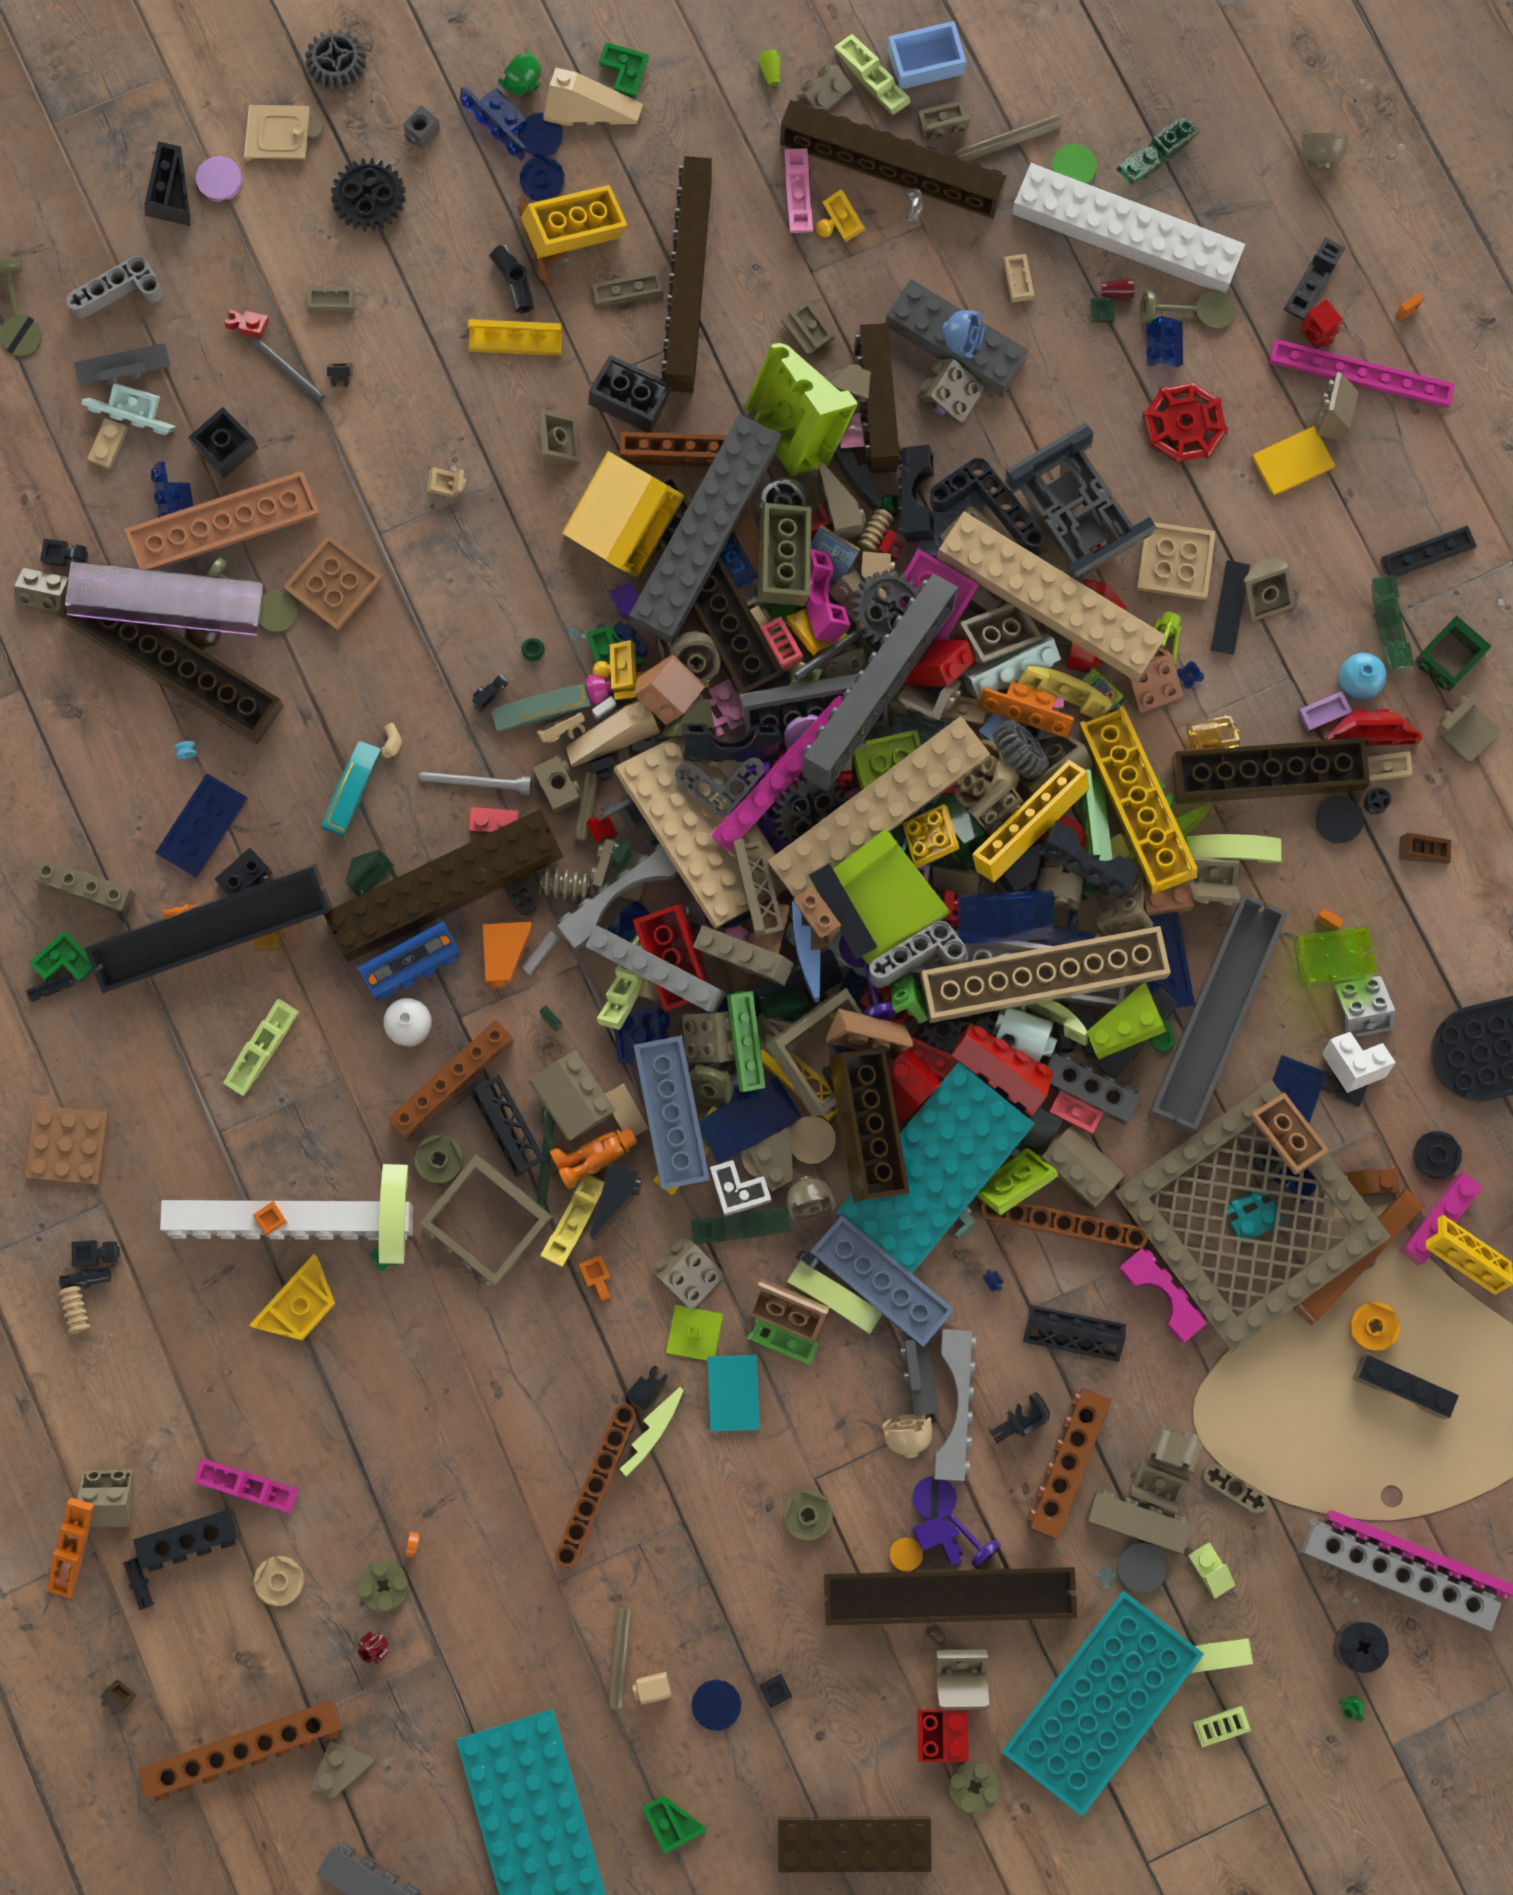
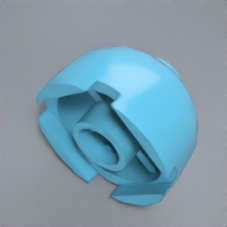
(1362, 676)

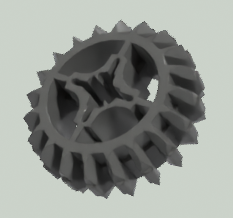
(354, 58)
(1020, 749)

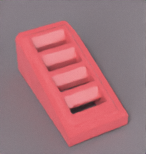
(794, 659)

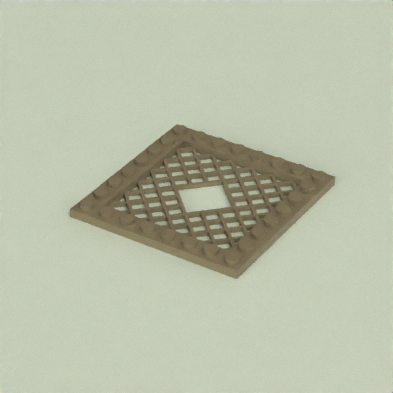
(1232, 1329)

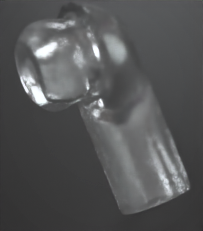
(918, 205)

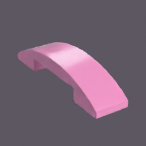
(798, 190)

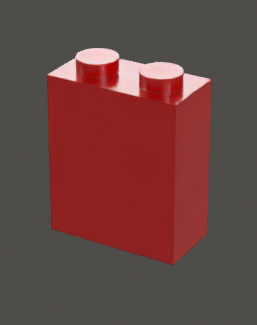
(941, 663)

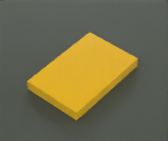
(1293, 461)

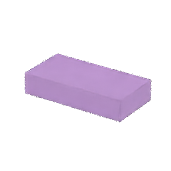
(1325, 711)

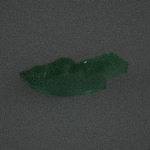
(1158, 151)

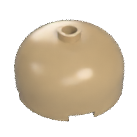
(993, 771)

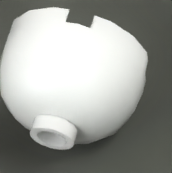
(407, 1022)

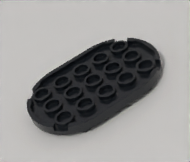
(1476, 1051)

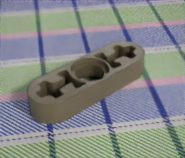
(1222, 1472)

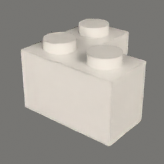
(1353, 1065)
(738, 1196)

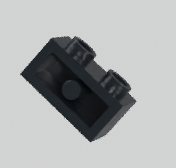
(243, 873)

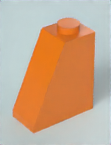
(504, 950)

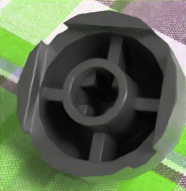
(785, 492)

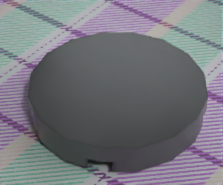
(1141, 1567)

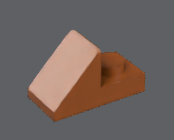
(1375, 1181)

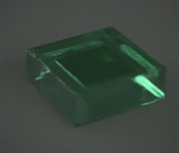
(1102, 310)
(551, 1018)

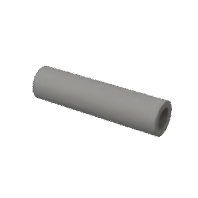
(539, 953)

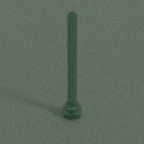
(545, 1165)

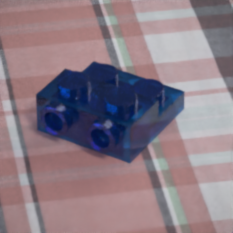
(640, 1028)

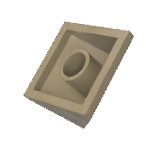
(558, 438)

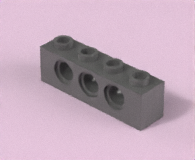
(1126, 1095)

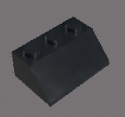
(629, 394)

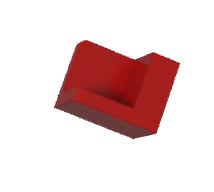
(819, 518)

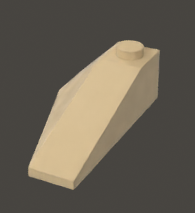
(584, 100)
(620, 729)

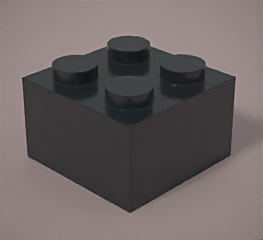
(223, 442)

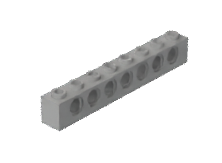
(1486, 1606)

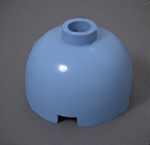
(964, 332)

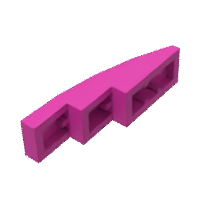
(246, 1485)

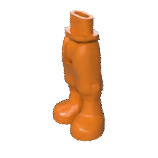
(595, 1153)

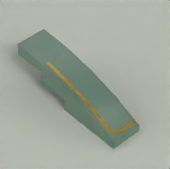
(541, 707)

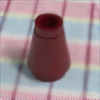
(1119, 289)

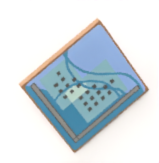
(840, 551)

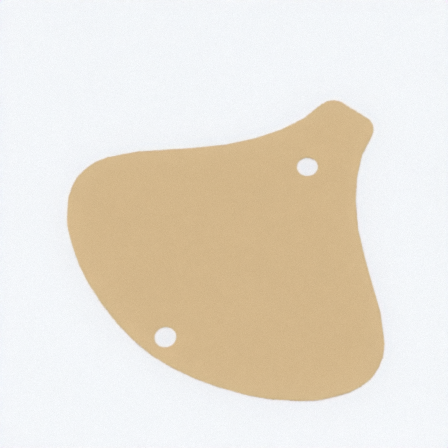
(1319, 1440)

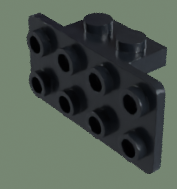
(829, 977)
(1042, 1132)

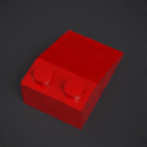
(911, 1084)

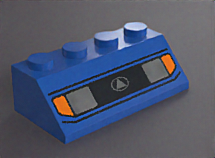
(409, 961)

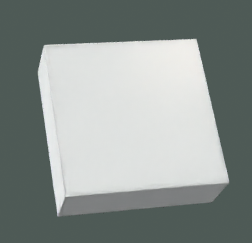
(604, 709)

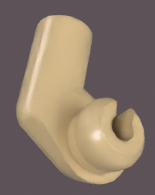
(393, 743)

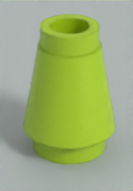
(770, 66)

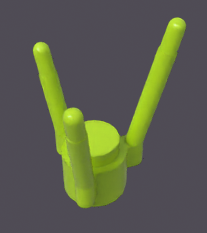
(1168, 626)

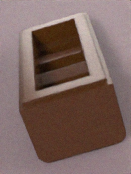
(1410, 848)

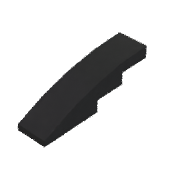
(858, 477)
(1116, 1062)

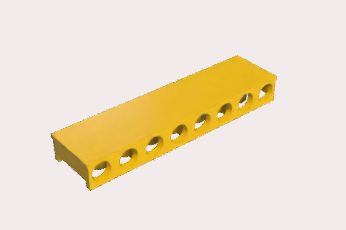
(1138, 801)

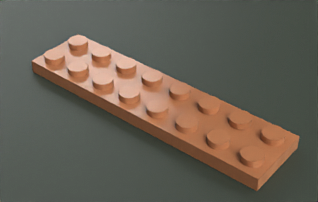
(221, 522)

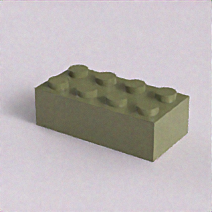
(784, 554)

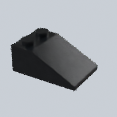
(616, 1195)

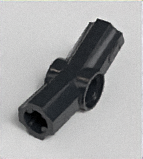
(509, 267)

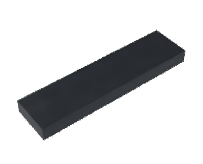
(1429, 552)
(1229, 607)
(841, 906)

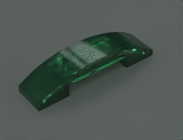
(1389, 622)
(741, 1226)

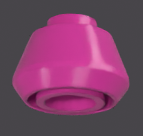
(598, 689)

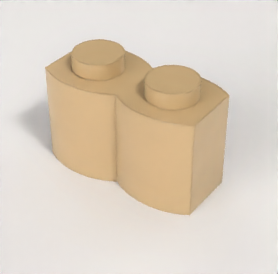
(652, 1688)

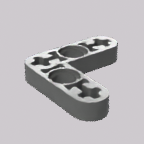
(725, 793)

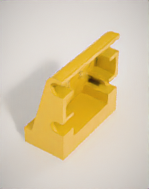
(623, 514)

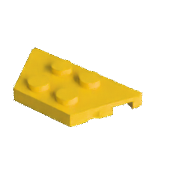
(298, 1304)

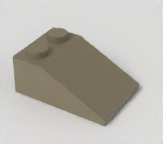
(840, 506)

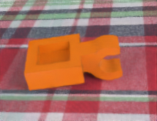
(595, 1274)

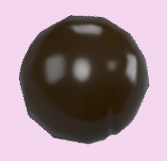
(202, 638)

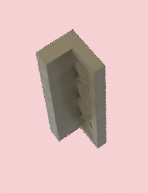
(749, 888)

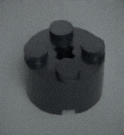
(1375, 1649)

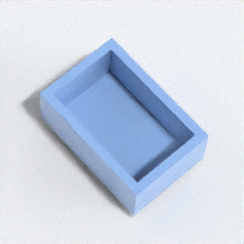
(926, 55)

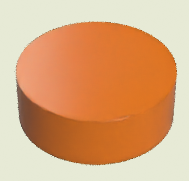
(412, 1545)

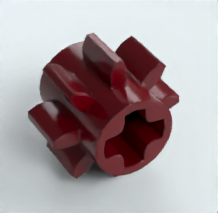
(373, 1647)

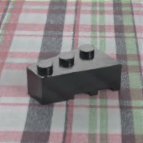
(167, 188)

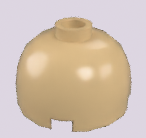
(908, 1435)

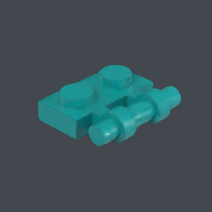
(1255, 1222)

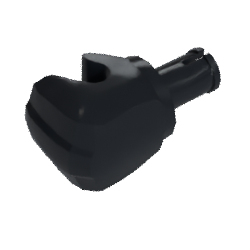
(1021, 1424)

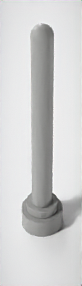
(522, 785)

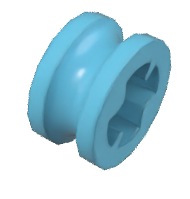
(185, 750)

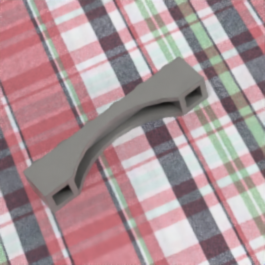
(580, 925)
(655, 969)
(956, 1353)

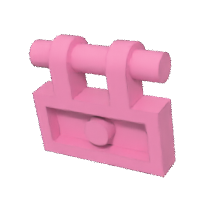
(728, 704)

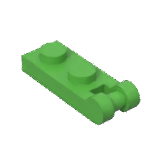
(783, 1342)

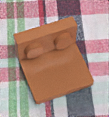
(1158, 683)

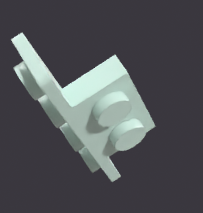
(131, 405)

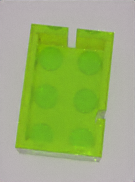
(1335, 956)

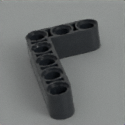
(994, 500)

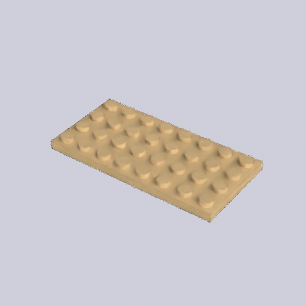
(685, 828)

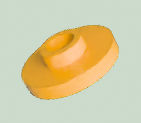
(906, 1554)

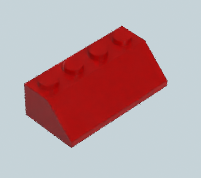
(672, 940)

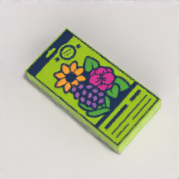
(1101, 684)

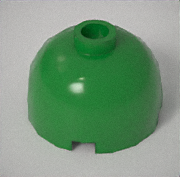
(522, 74)

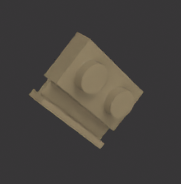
(807, 328)

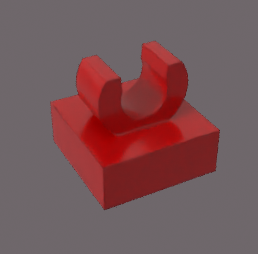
(889, 542)

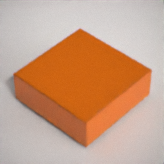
(1410, 306)
(1329, 919)
(270, 1218)

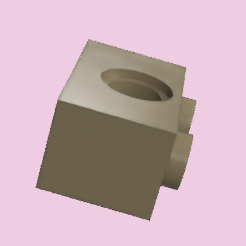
(560, 798)

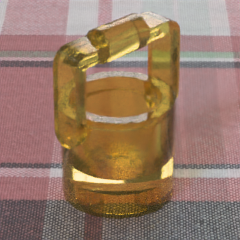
(1208, 734)

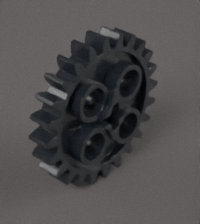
(355, 180)
(789, 815)
(947, 1043)

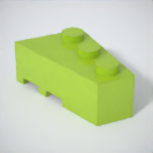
(1127, 1024)

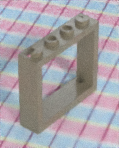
(776, 1046)
(467, 1259)

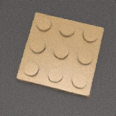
(1177, 561)

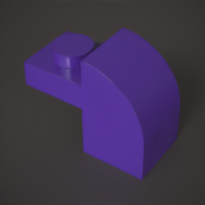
(624, 599)
(939, 1531)

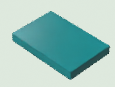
(733, 1393)

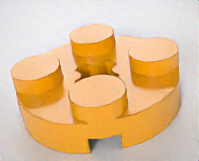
(1362, 1332)

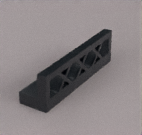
(499, 1130)
(1076, 1328)

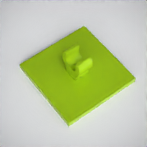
(694, 1333)

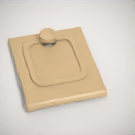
(272, 132)

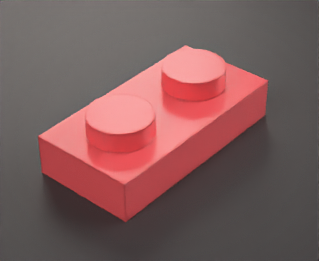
(488, 820)
(1076, 1112)

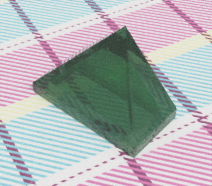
(367, 871)

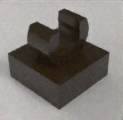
(117, 1696)

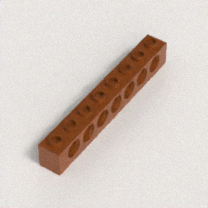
(153, 1775)

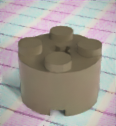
(699, 646)
(1066, 887)
(1175, 1449)

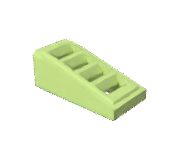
(1239, 1711)

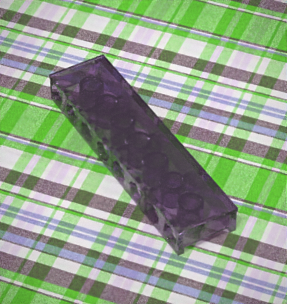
(163, 598)

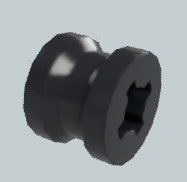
(1378, 796)
(1260, 1163)

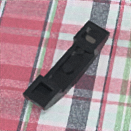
(1314, 278)

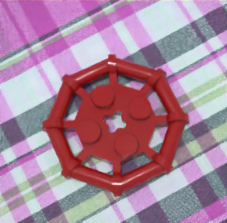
(1179, 433)

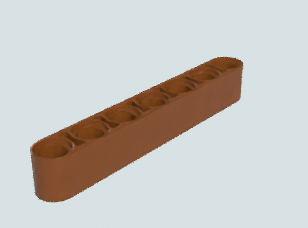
(1394, 1220)
(1074, 1230)
(586, 1494)

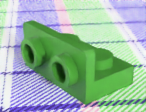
(908, 995)

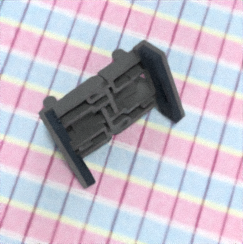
(1053, 502)

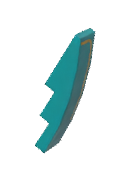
(351, 788)

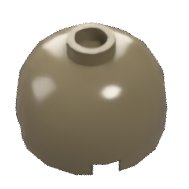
(1324, 148)
(810, 1199)

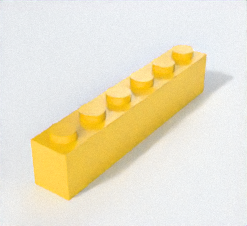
(1031, 821)

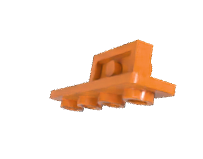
(1027, 707)

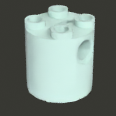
(1025, 1033)

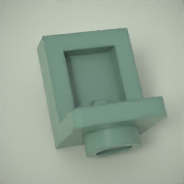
(967, 1222)

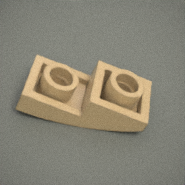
(626, 1110)

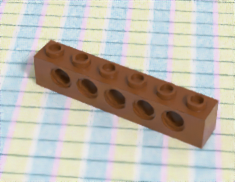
(670, 448)
(451, 1079)
(1098, 1407)

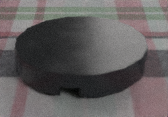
(1339, 820)
(1437, 1154)

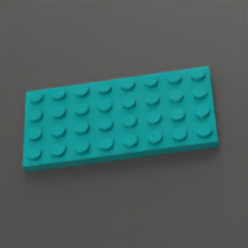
(948, 1159)
(1102, 1703)
(530, 1809)

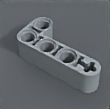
(113, 291)
(915, 958)

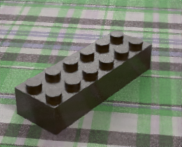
(878, 410)
(869, 1125)
(854, 1844)

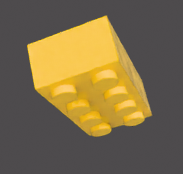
(573, 221)

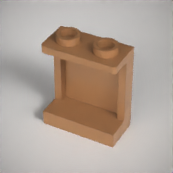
(818, 916)

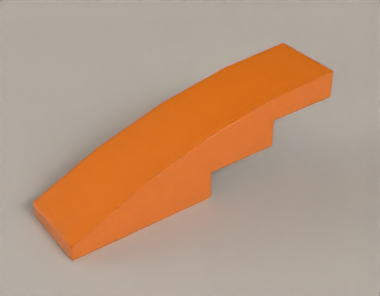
(70, 1548)

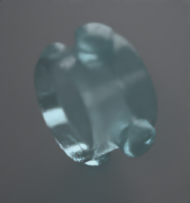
(575, 633)
(1106, 1575)

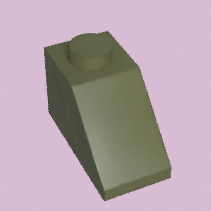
(698, 712)

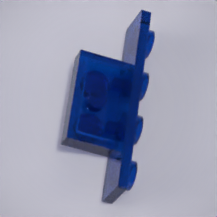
(498, 116)
(169, 495)

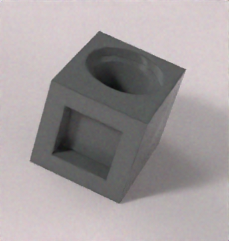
(424, 118)

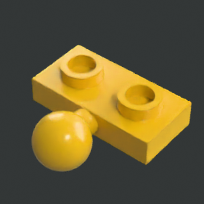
(842, 216)
(621, 666)

